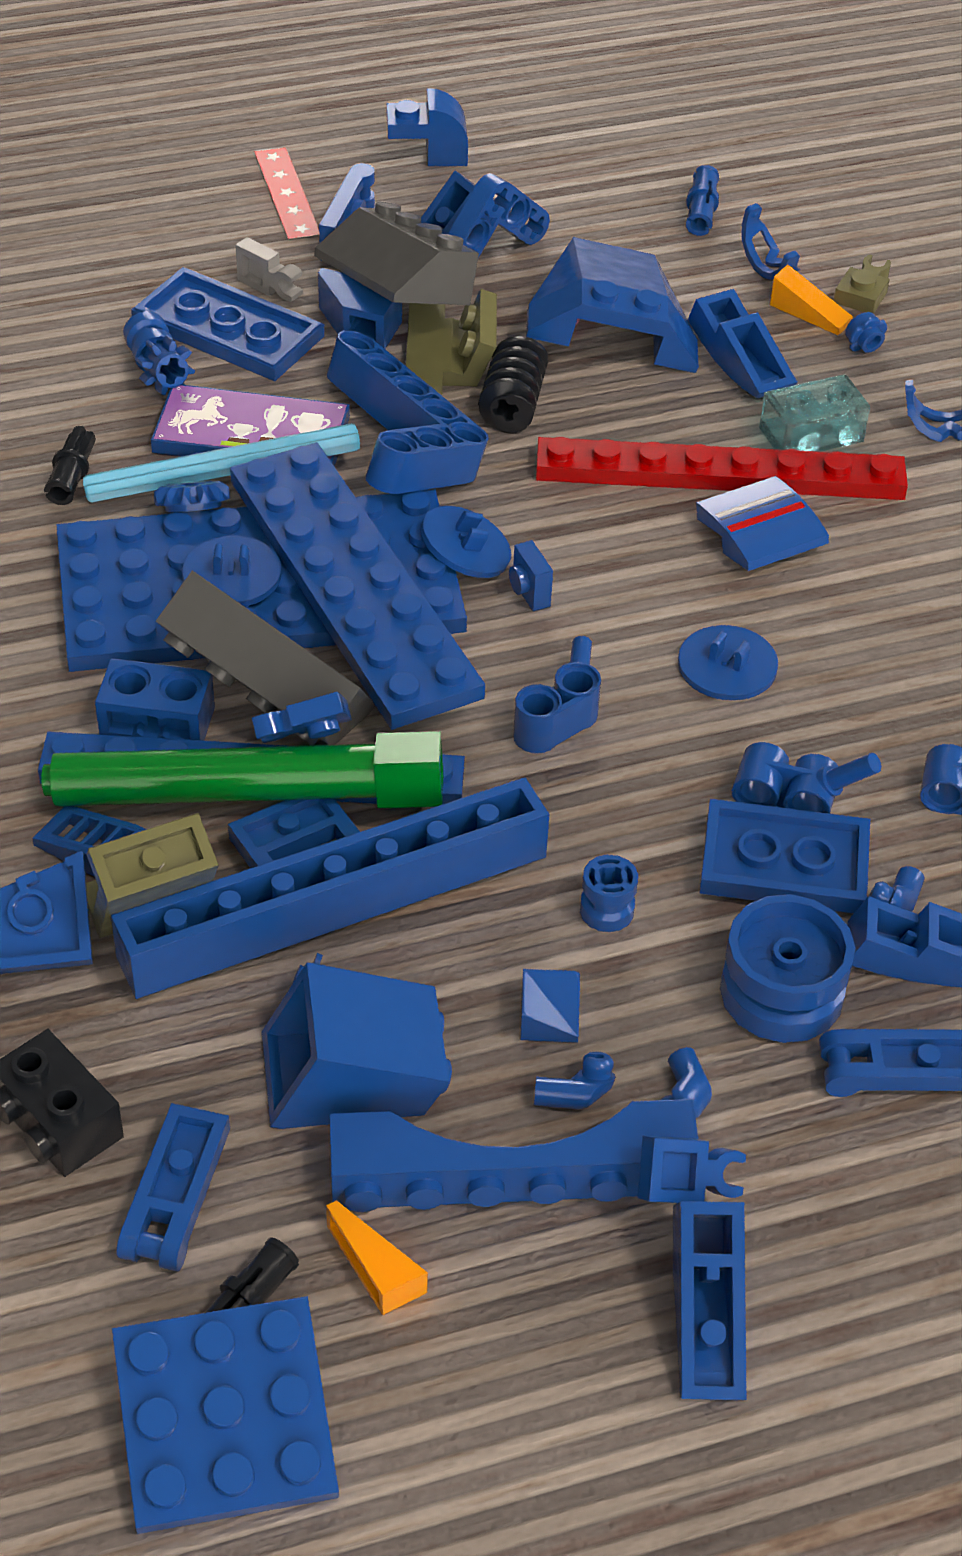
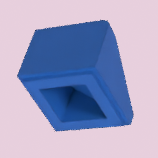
(550, 1005)

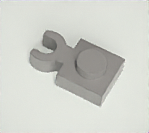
(262, 270)

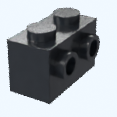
(57, 1104)

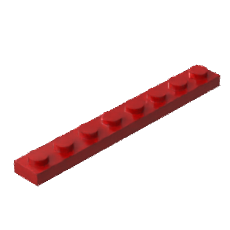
(719, 467)

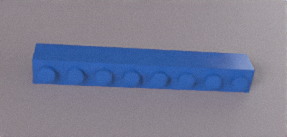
(329, 887)

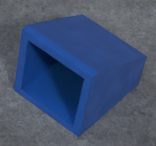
(353, 1047)

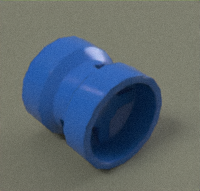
(144, 327)
(608, 893)

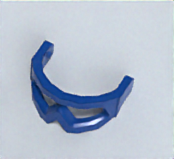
(750, 227)
(916, 408)

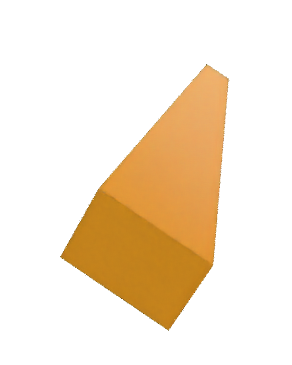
(805, 301)
(382, 1268)

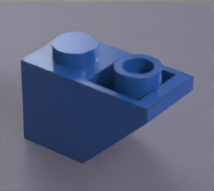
(356, 307)

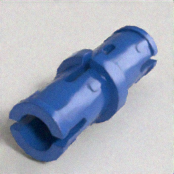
(702, 200)

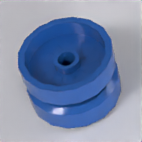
(787, 968)

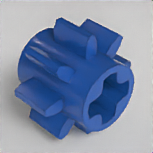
(159, 355)

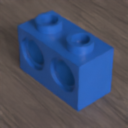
(154, 701)

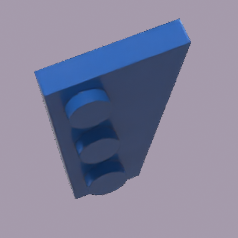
(46, 919)

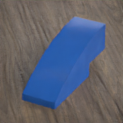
(740, 343)
(908, 944)

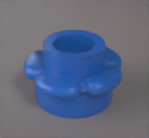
(866, 332)

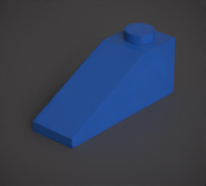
(710, 1299)

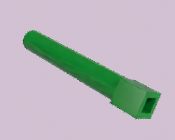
(396, 770)

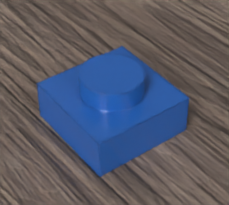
(531, 575)

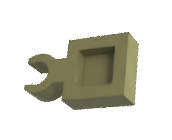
(863, 287)

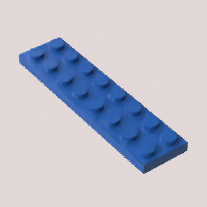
(357, 586)

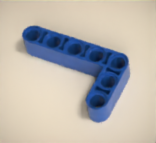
(426, 435)

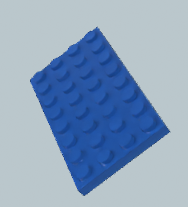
(130, 567)

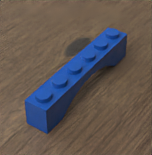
(394, 1164)

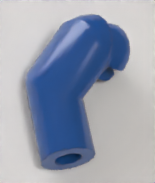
(904, 890)
(690, 1079)
(580, 1090)

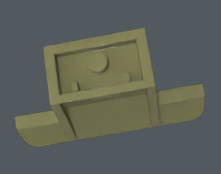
(452, 349)

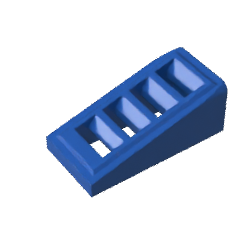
(95, 824)

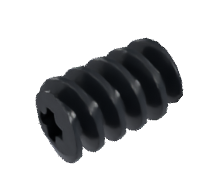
(513, 384)

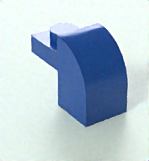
(436, 120)

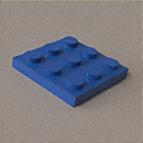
(223, 1414)

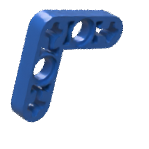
(484, 214)

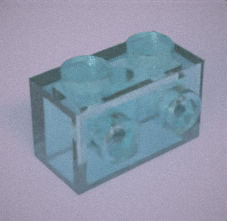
(815, 415)

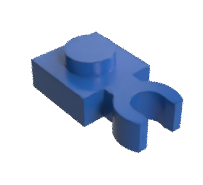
(314, 716)
(683, 1168)

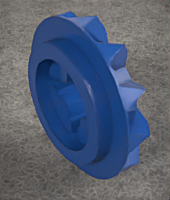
(192, 496)

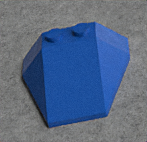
(616, 290)

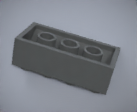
(401, 256)
(254, 654)

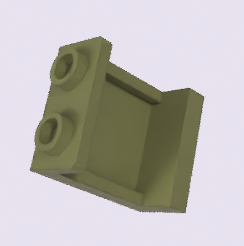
(148, 868)

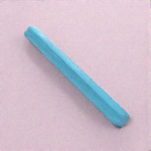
(211, 464)

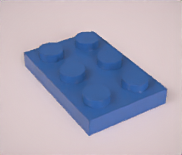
(785, 851)

